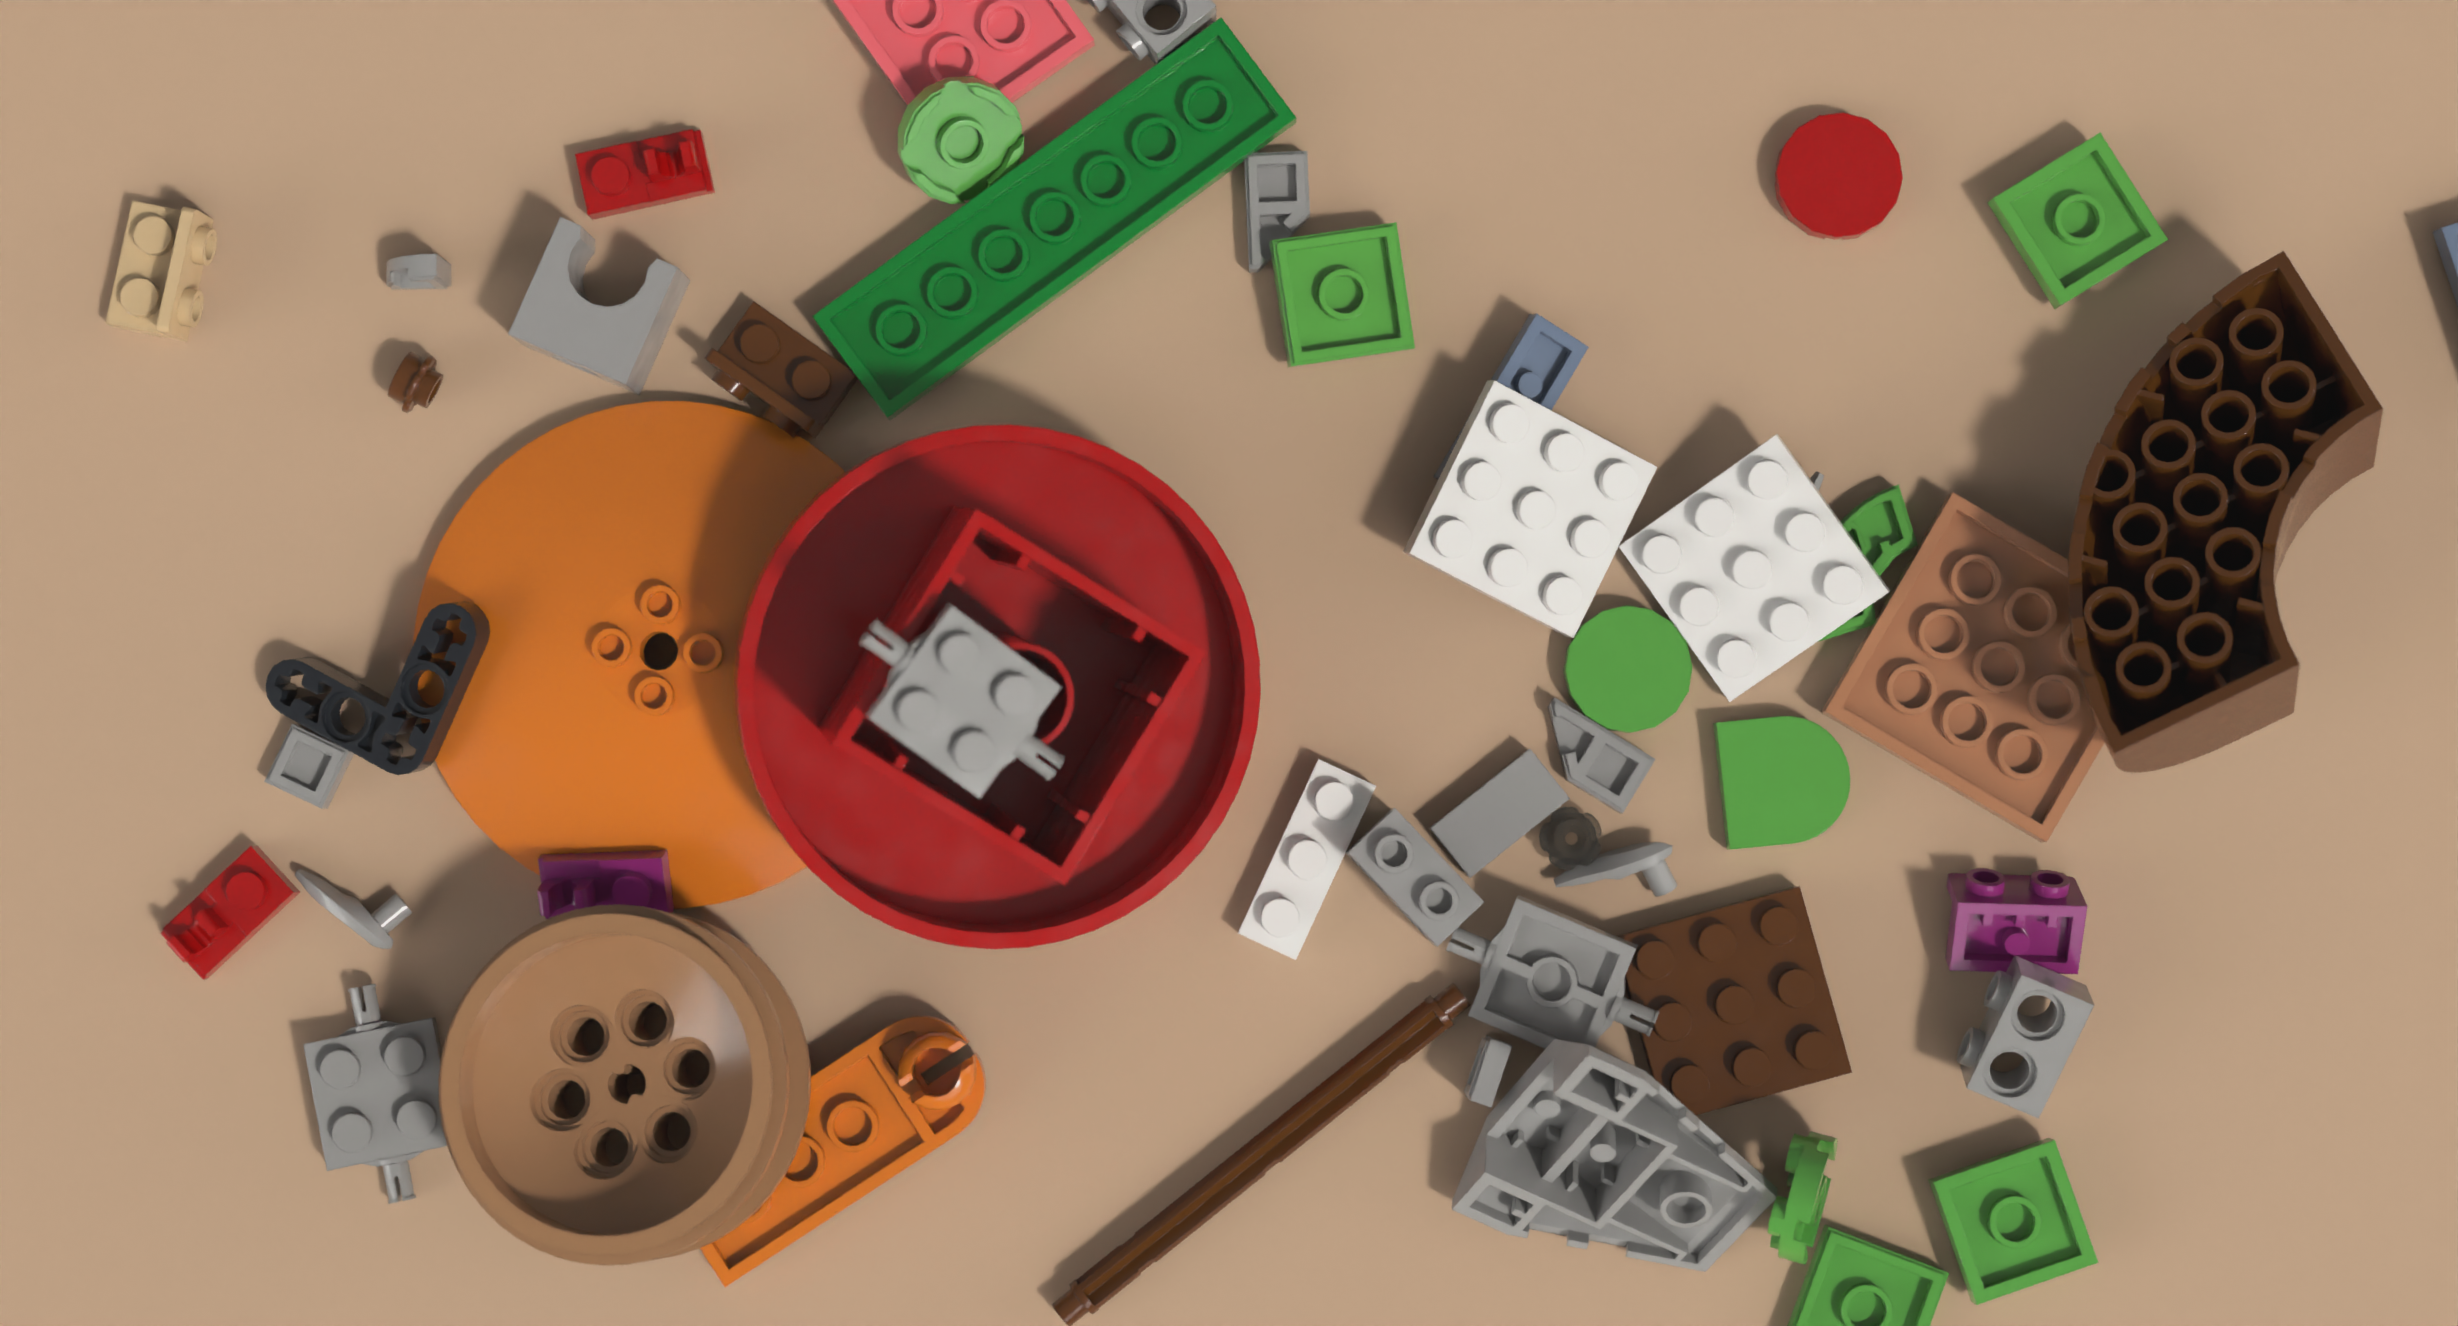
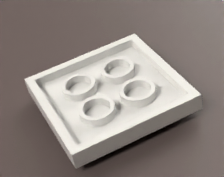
(1530, 509)
(1754, 568)

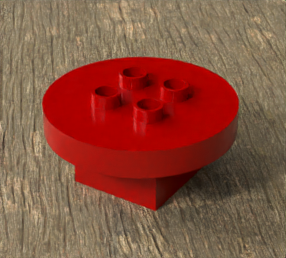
(1077, 572)

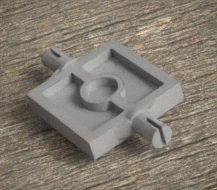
(962, 700)
(1552, 977)
(378, 1093)

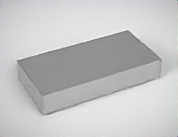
(1499, 813)

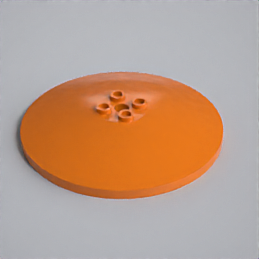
(577, 560)

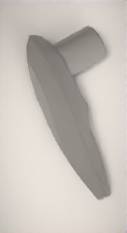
(1624, 861)
(350, 911)

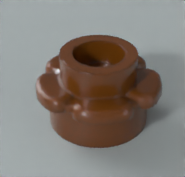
(415, 382)

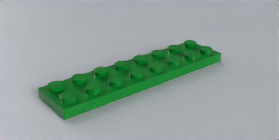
(1055, 219)

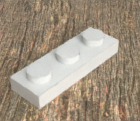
(1306, 859)

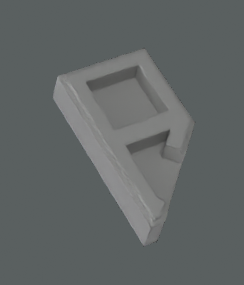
(1274, 200)
(1597, 758)

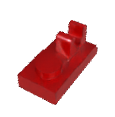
(644, 173)
(229, 912)

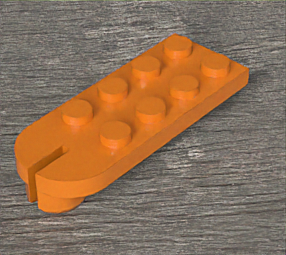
(863, 1126)

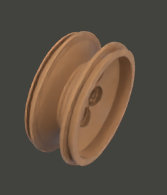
(522, 1045)

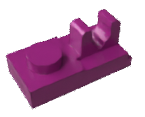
(604, 879)

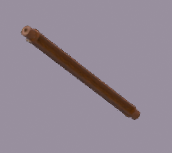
(1261, 1154)

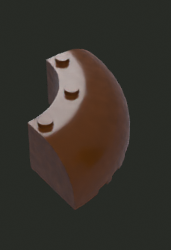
(2192, 512)

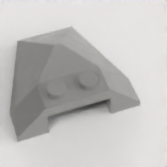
(1609, 1160)

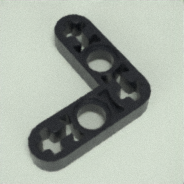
(387, 716)

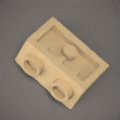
(161, 271)

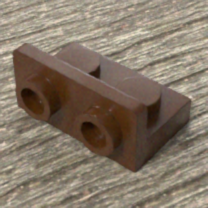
(782, 371)

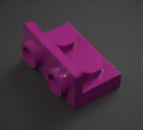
(2016, 915)

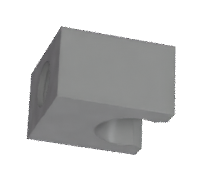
(609, 341)

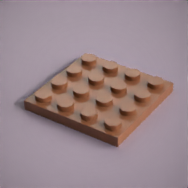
(1977, 671)

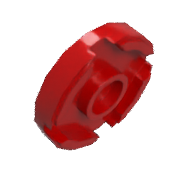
(1838, 176)

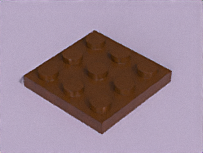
(1736, 1002)

